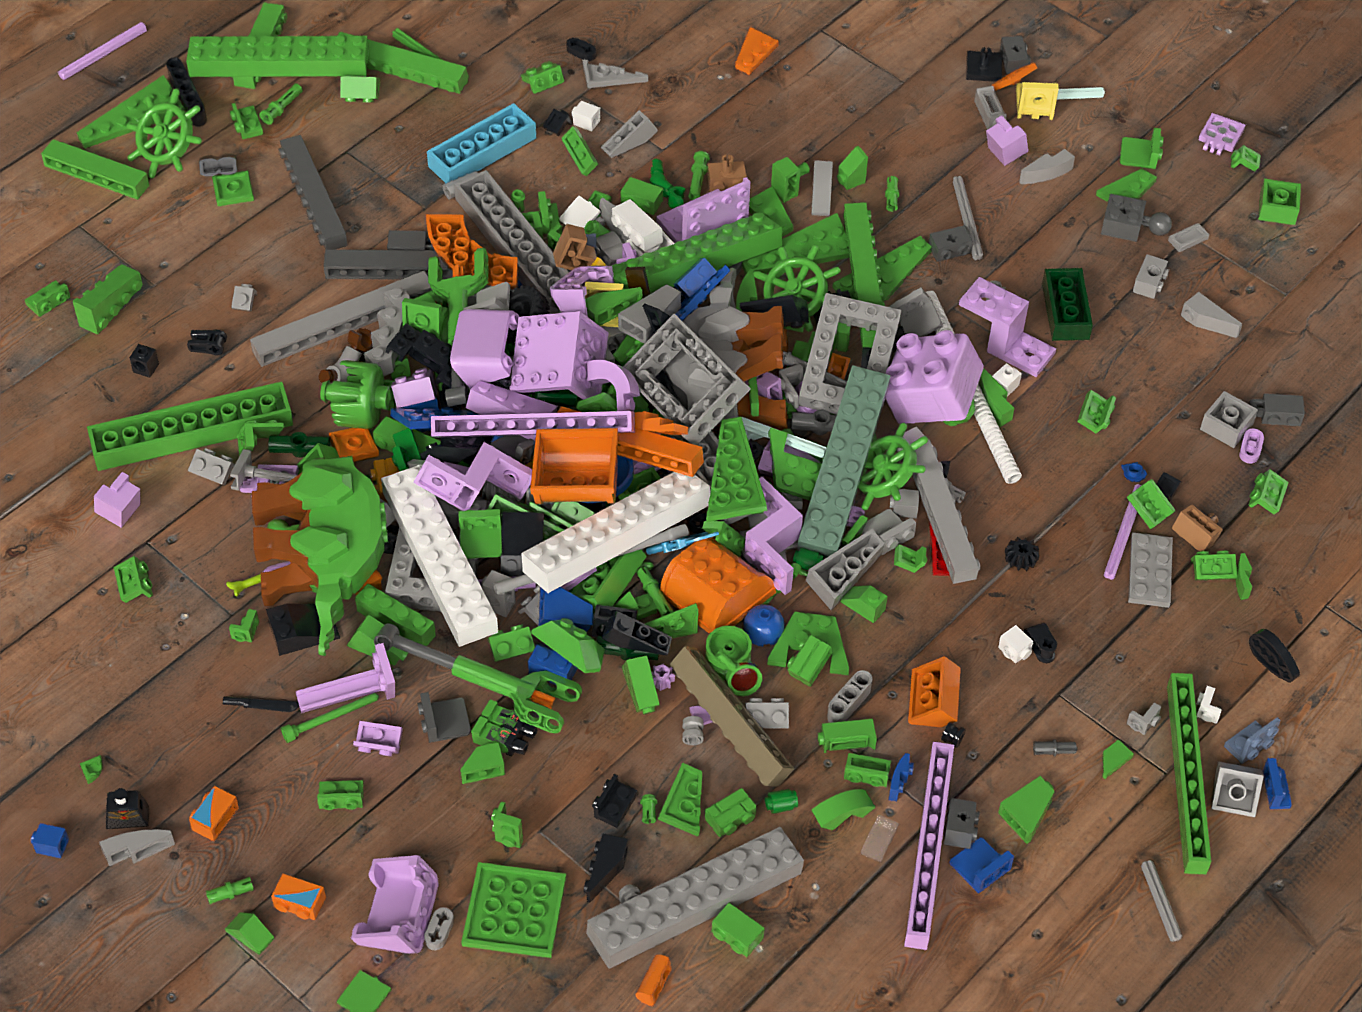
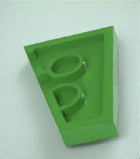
(1130, 186)
(771, 206)
(678, 623)
(683, 801)

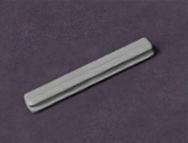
(1161, 900)

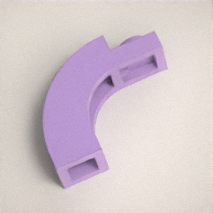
(624, 382)

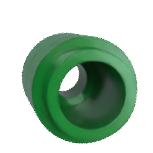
(807, 558)
(781, 801)

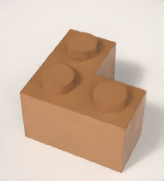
(572, 249)

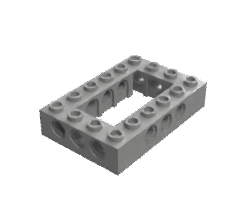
(836, 309)
(659, 352)
(416, 591)

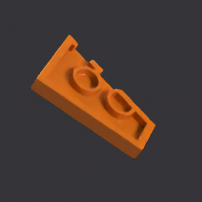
(755, 50)

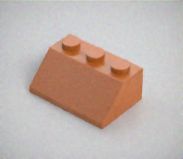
(934, 693)

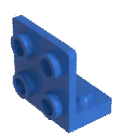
(981, 864)

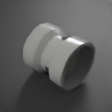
(692, 733)

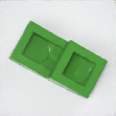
(1243, 574)

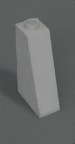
(634, 320)

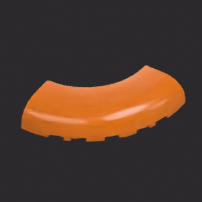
(455, 247)

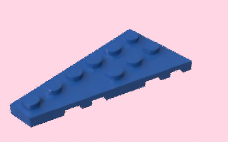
(422, 417)

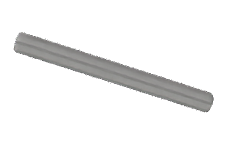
(967, 216)

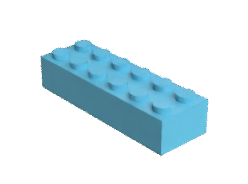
(482, 144)

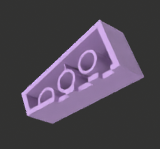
(494, 400)

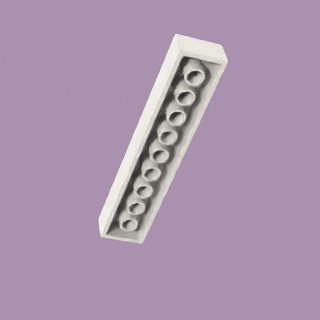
(614, 530)
(440, 558)

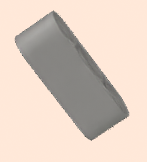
(850, 689)

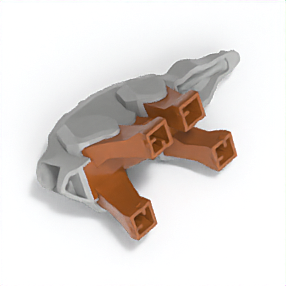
(744, 341)

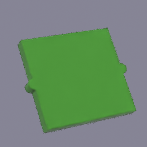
(364, 994)

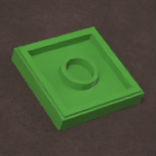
(232, 188)

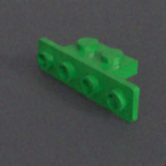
(405, 449)

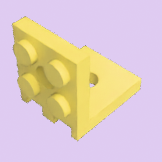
(1029, 106)

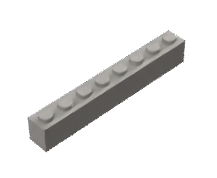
(944, 517)

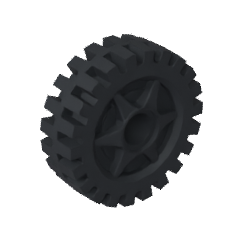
(526, 302)

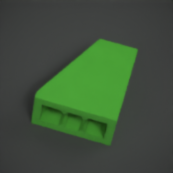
(364, 640)
(641, 684)
(1027, 808)

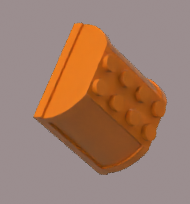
(575, 465)
(715, 581)

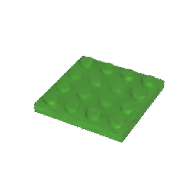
(514, 910)

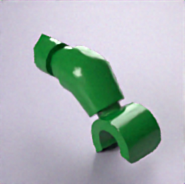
(674, 193)

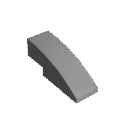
(1047, 167)
(822, 188)
(136, 845)

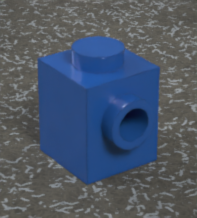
(50, 840)

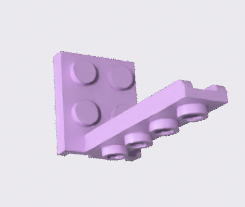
(351, 687)

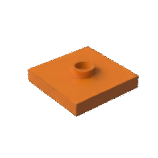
(1014, 77)
(354, 443)

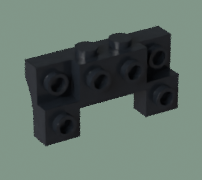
(425, 349)

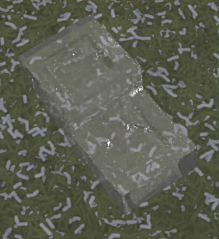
(879, 838)

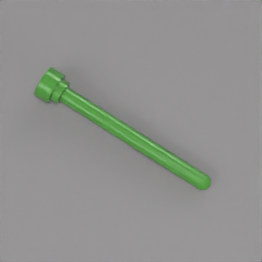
(291, 732)

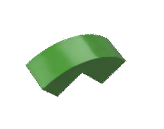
(841, 806)

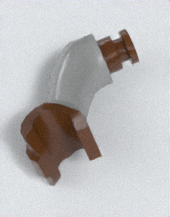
(358, 340)

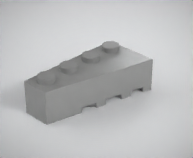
(844, 568)

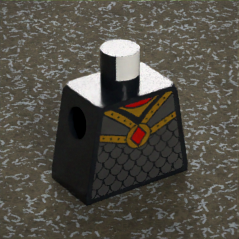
(126, 809)

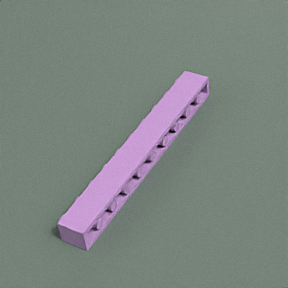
(528, 423)
(929, 846)

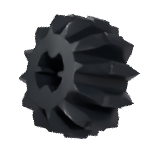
(1022, 554)

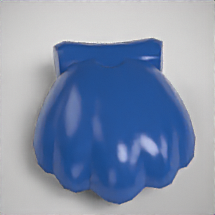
(1134, 472)

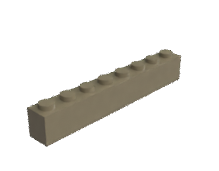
(731, 717)

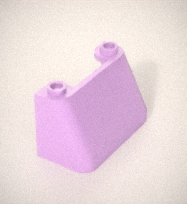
(570, 290)
(481, 345)
(400, 905)

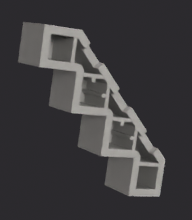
(389, 324)

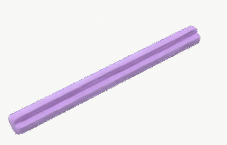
(102, 51)
(1121, 540)

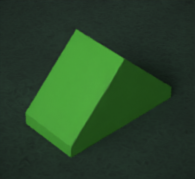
(250, 932)

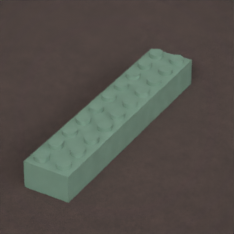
(844, 461)

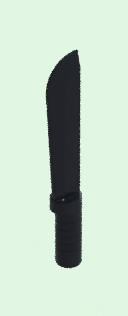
(274, 705)

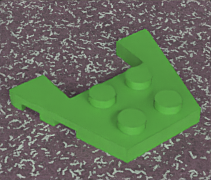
(790, 472)
(799, 628)

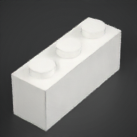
(637, 225)

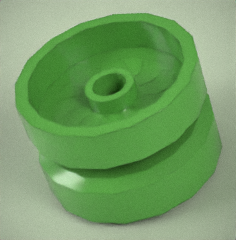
(732, 642)

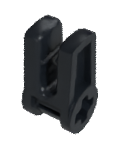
(206, 341)

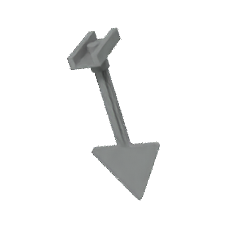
(244, 468)

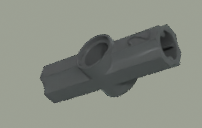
(818, 422)

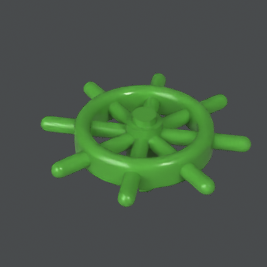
(164, 133)
(798, 286)
(887, 467)

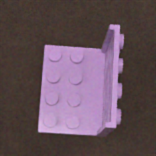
(707, 212)
(554, 353)

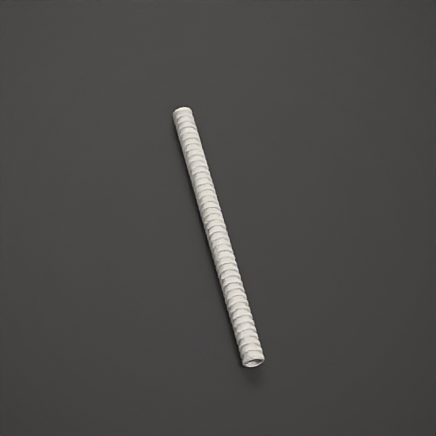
(985, 416)

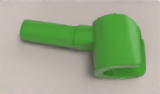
(798, 570)

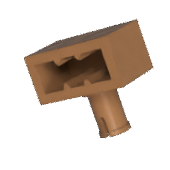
(725, 174)
(1197, 528)

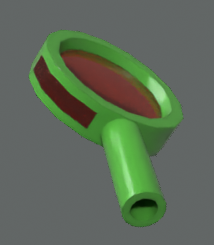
(741, 677)

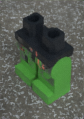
(503, 727)

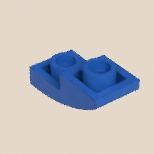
(900, 776)

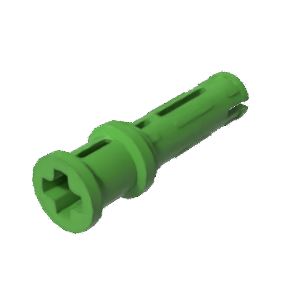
(276, 107)
(699, 169)

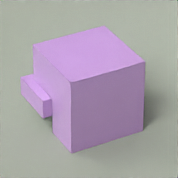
(1006, 142)
(118, 501)

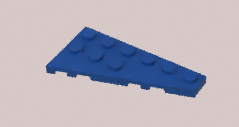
(690, 304)

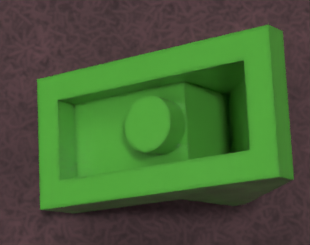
(642, 603)

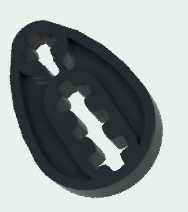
(1273, 655)

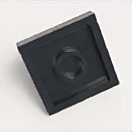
(984, 65)

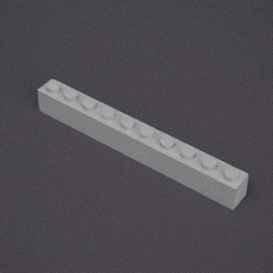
(330, 322)

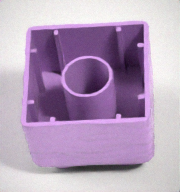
(933, 377)

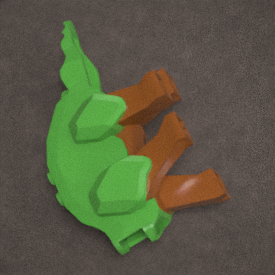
(336, 540)

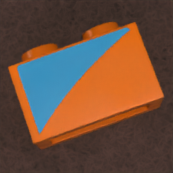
(213, 813)
(298, 897)

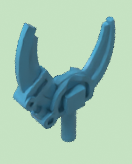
(680, 543)

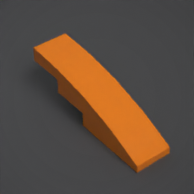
(653, 423)

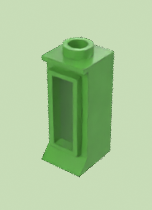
(847, 735)

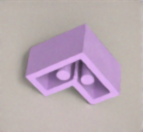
(414, 390)

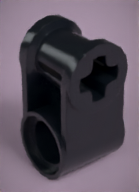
(1043, 642)

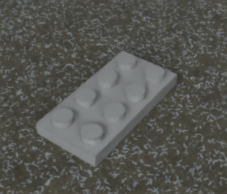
(1150, 570)

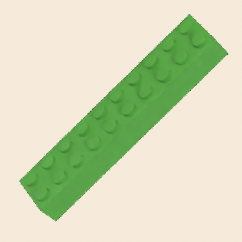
(277, 56)
(720, 247)
(186, 426)

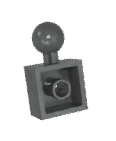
(1126, 216)

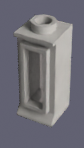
(988, 105)

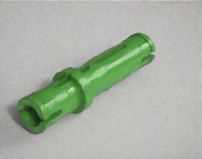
(651, 586)

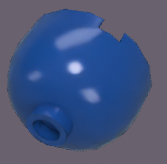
(764, 625)

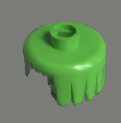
(360, 398)

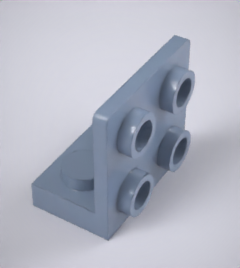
(1252, 739)

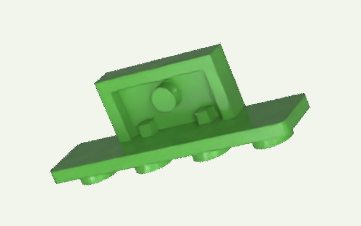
(564, 512)

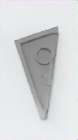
(610, 75)

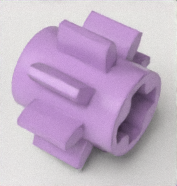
(662, 676)

